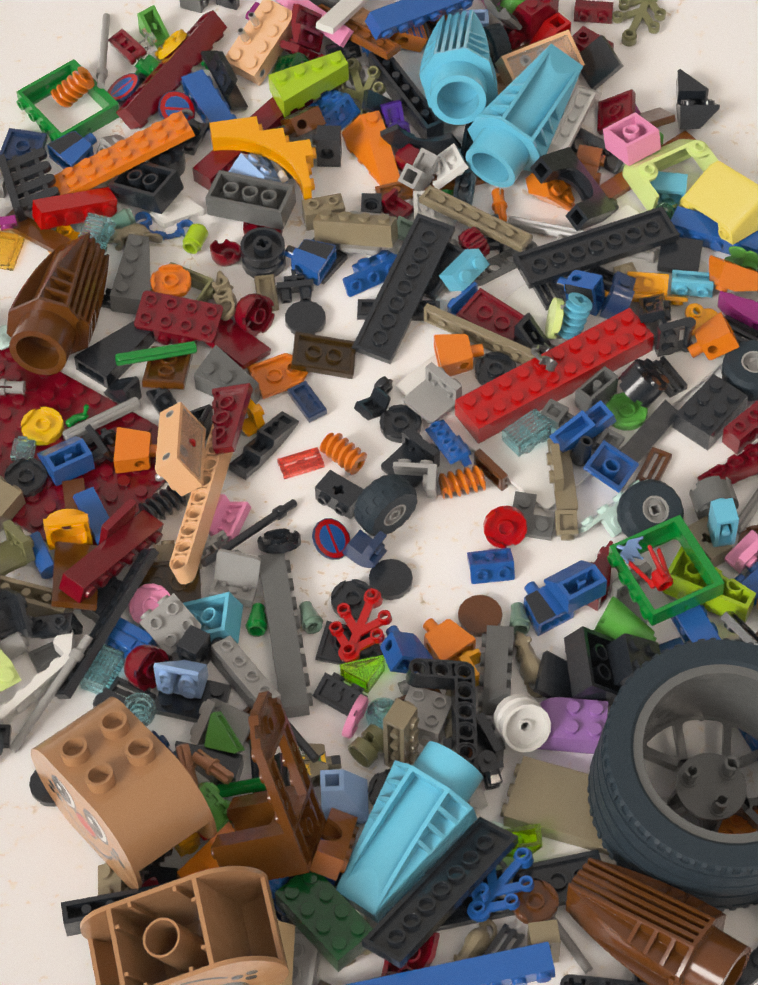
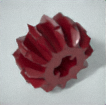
(474, 239)

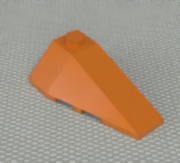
(372, 151)
(731, 276)

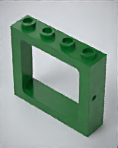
(42, 89)
(655, 536)

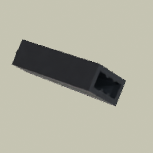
(99, 359)

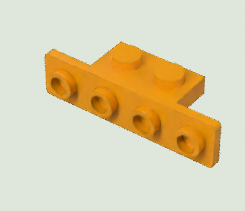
(653, 284)

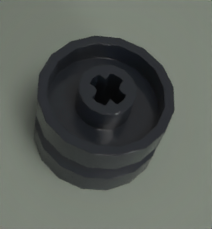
(263, 252)

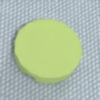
(554, 318)

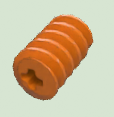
(73, 87)
(343, 453)
(461, 481)

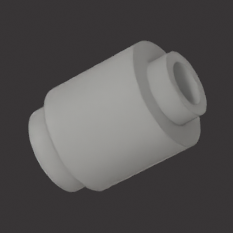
(14, 645)

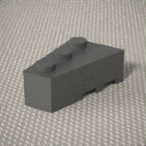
(221, 371)

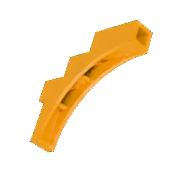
(249, 136)

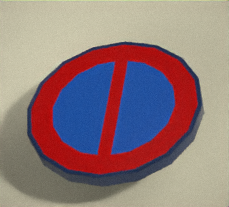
(124, 87)
(174, 102)
(330, 538)

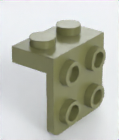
(16, 550)

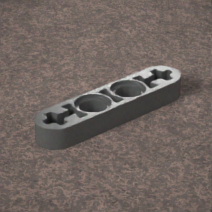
(500, 260)

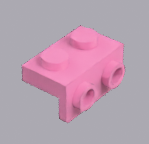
(229, 517)
(744, 553)

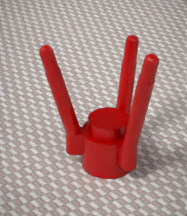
(661, 577)

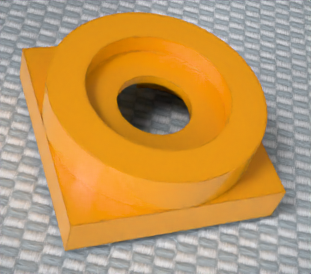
(67, 517)

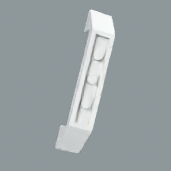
(573, 117)
(41, 682)

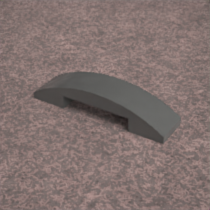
(503, 15)
(559, 414)

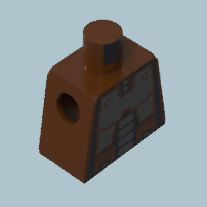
(302, 121)

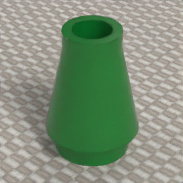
(257, 623)

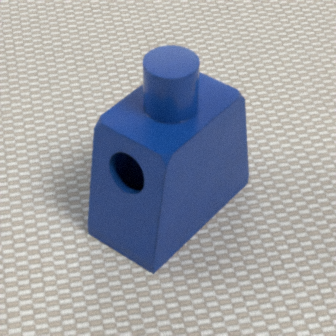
(401, 648)

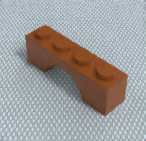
(335, 849)

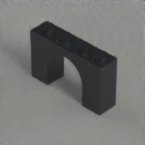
(567, 167)

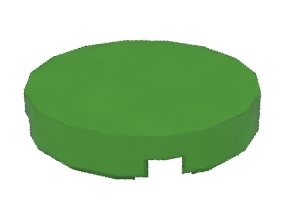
(628, 414)

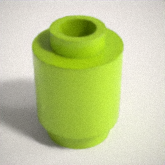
(195, 238)

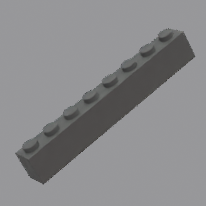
(284, 636)

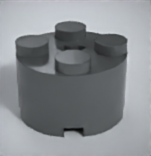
(710, 490)

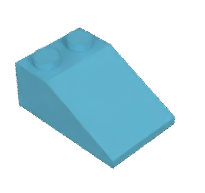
(218, 615)

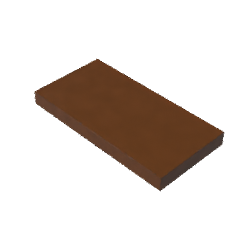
(65, 557)

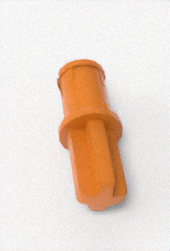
(499, 205)

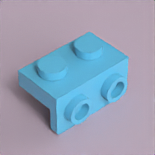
(691, 283)

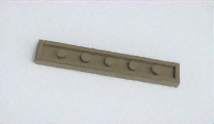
(474, 217)
(476, 334)

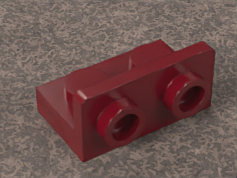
(593, 11)

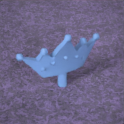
(630, 550)

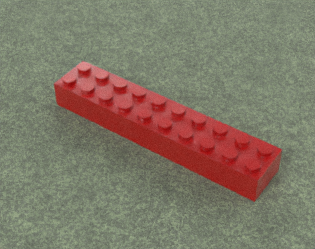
(531, 386)

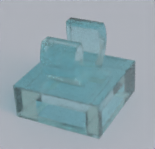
(22, 448)

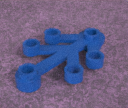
(501, 887)

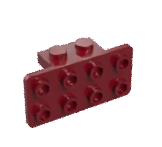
(178, 318)

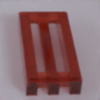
(301, 466)

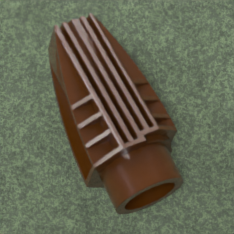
(58, 306)
(654, 927)

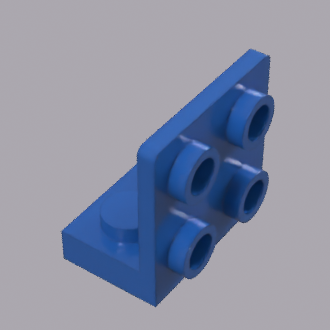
(337, 108)

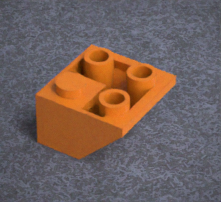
(553, 192)

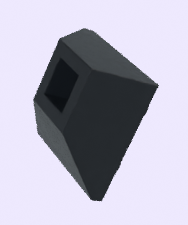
(695, 115)

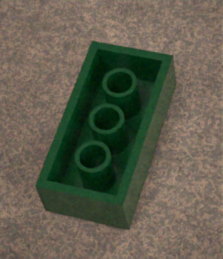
(324, 917)

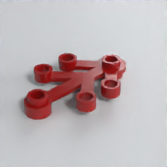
(361, 627)

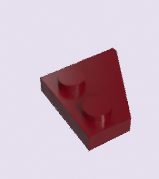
(292, 48)

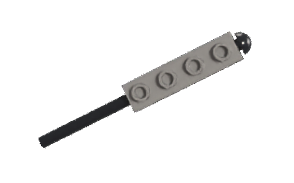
(248, 680)

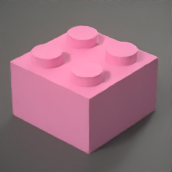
(632, 139)

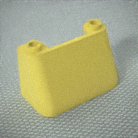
(726, 199)

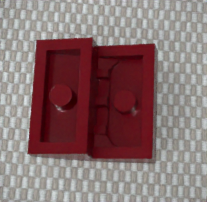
(304, 27)

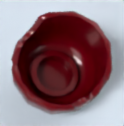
(225, 253)

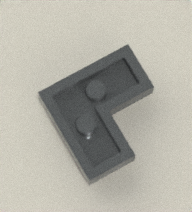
(537, 526)

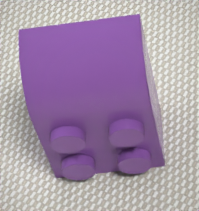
(574, 724)

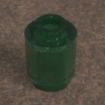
(670, 204)

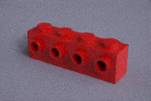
(73, 207)

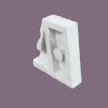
(449, 166)

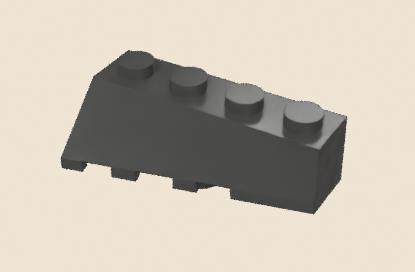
(497, 666)

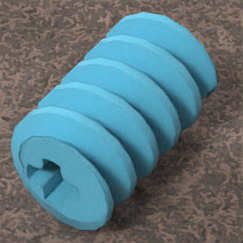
(575, 315)

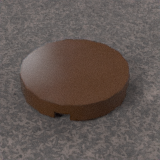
(479, 612)
(538, 904)

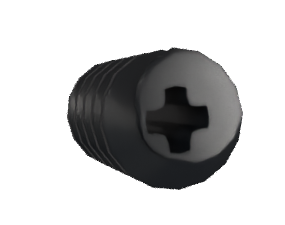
(163, 503)

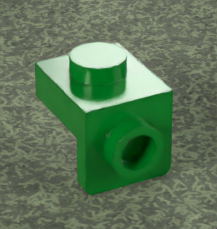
(146, 65)

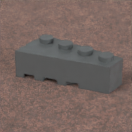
(132, 275)

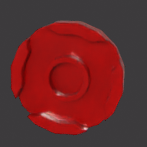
(505, 526)

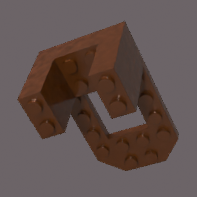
(277, 826)

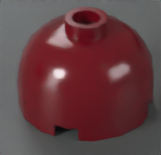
(254, 313)
(140, 663)

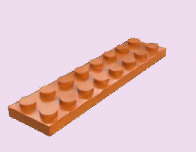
(124, 154)

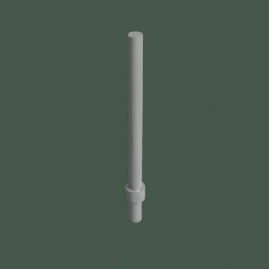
(102, 72)
(75, 655)

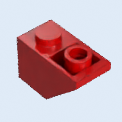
(551, 27)

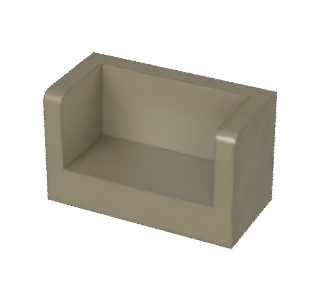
(545, 932)

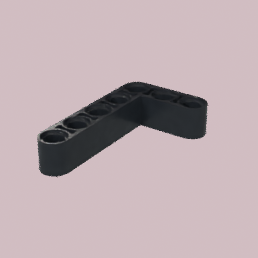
(460, 705)

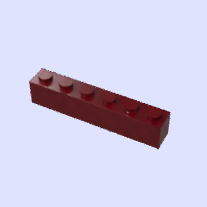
(111, 556)

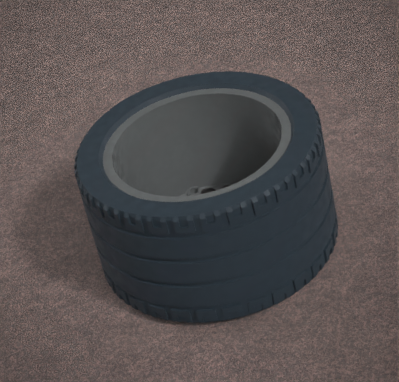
(643, 829)

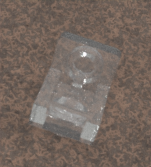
(148, 43)

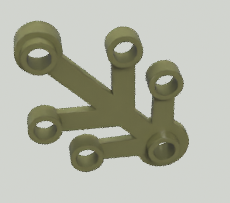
(629, 36)
(370, 83)

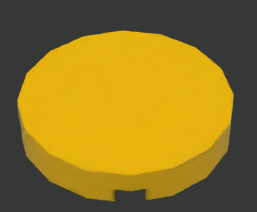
(170, 44)
(42, 425)

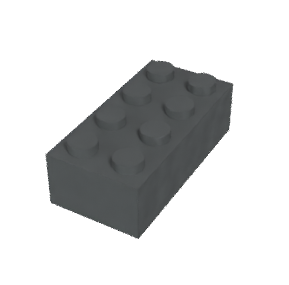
(250, 200)

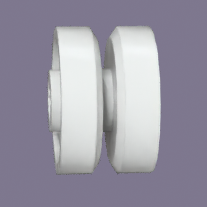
(522, 722)

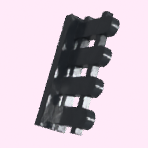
(22, 175)

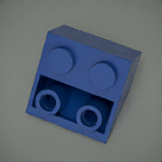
(67, 460)
(577, 585)

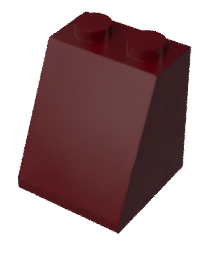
(532, 15)

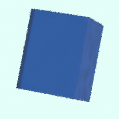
(611, 466)

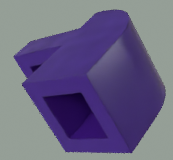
(393, 114)

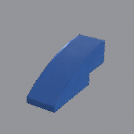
(583, 424)

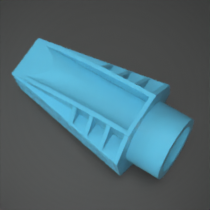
(458, 69)
(522, 119)
(409, 828)

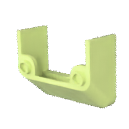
(646, 170)

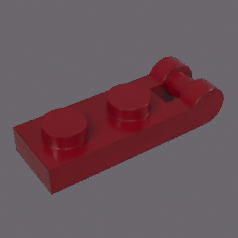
(127, 46)

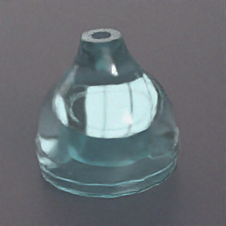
(142, 707)
(377, 711)

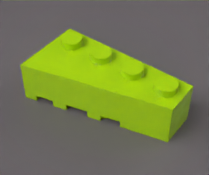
(306, 81)
(688, 580)

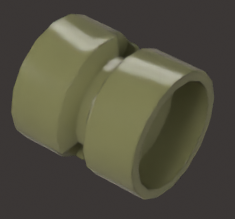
(368, 746)

